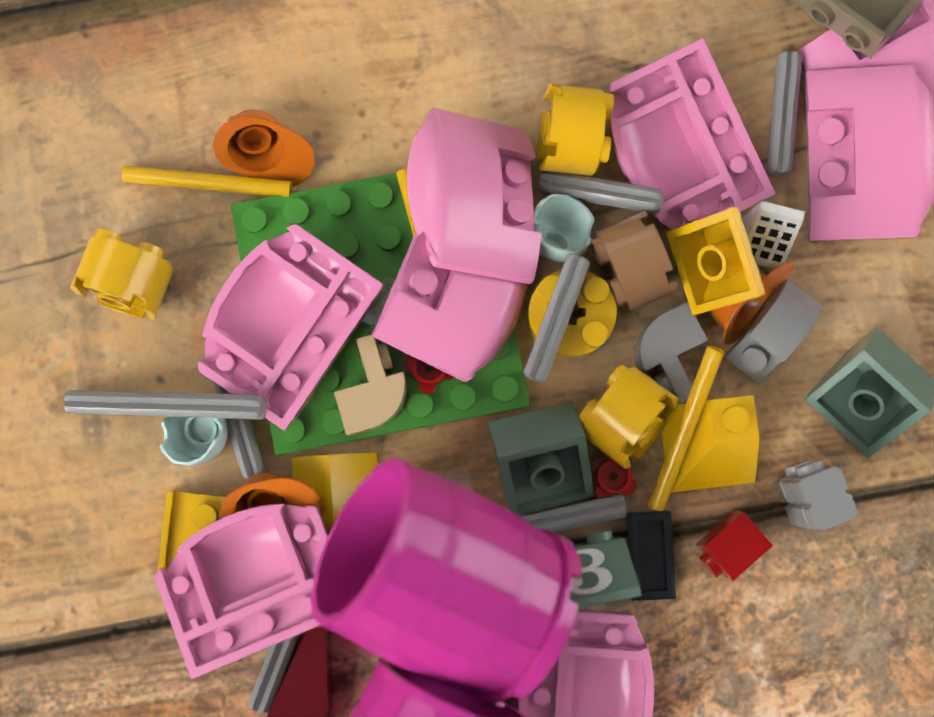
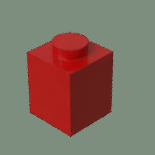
(732, 546)

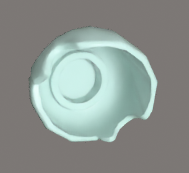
(563, 226)
(193, 440)

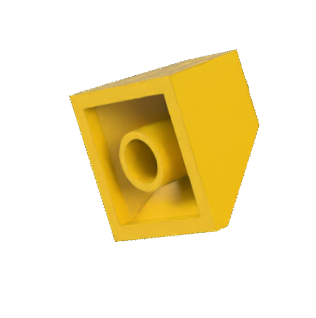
(715, 261)
(721, 447)

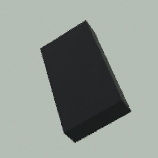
(652, 553)

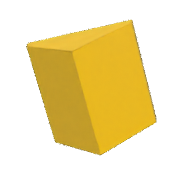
(333, 478)

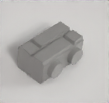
(815, 495)

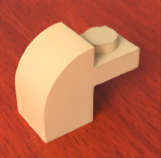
(378, 400)

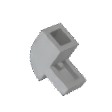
(776, 332)
(662, 343)

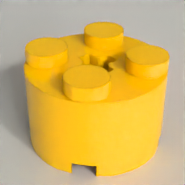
(574, 130)
(123, 275)
(589, 331)
(627, 415)

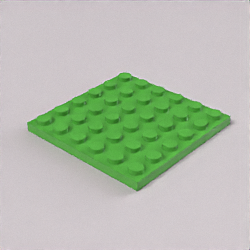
(371, 229)

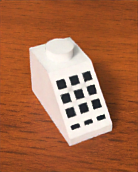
(771, 233)

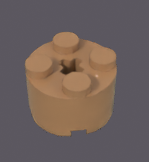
(635, 261)

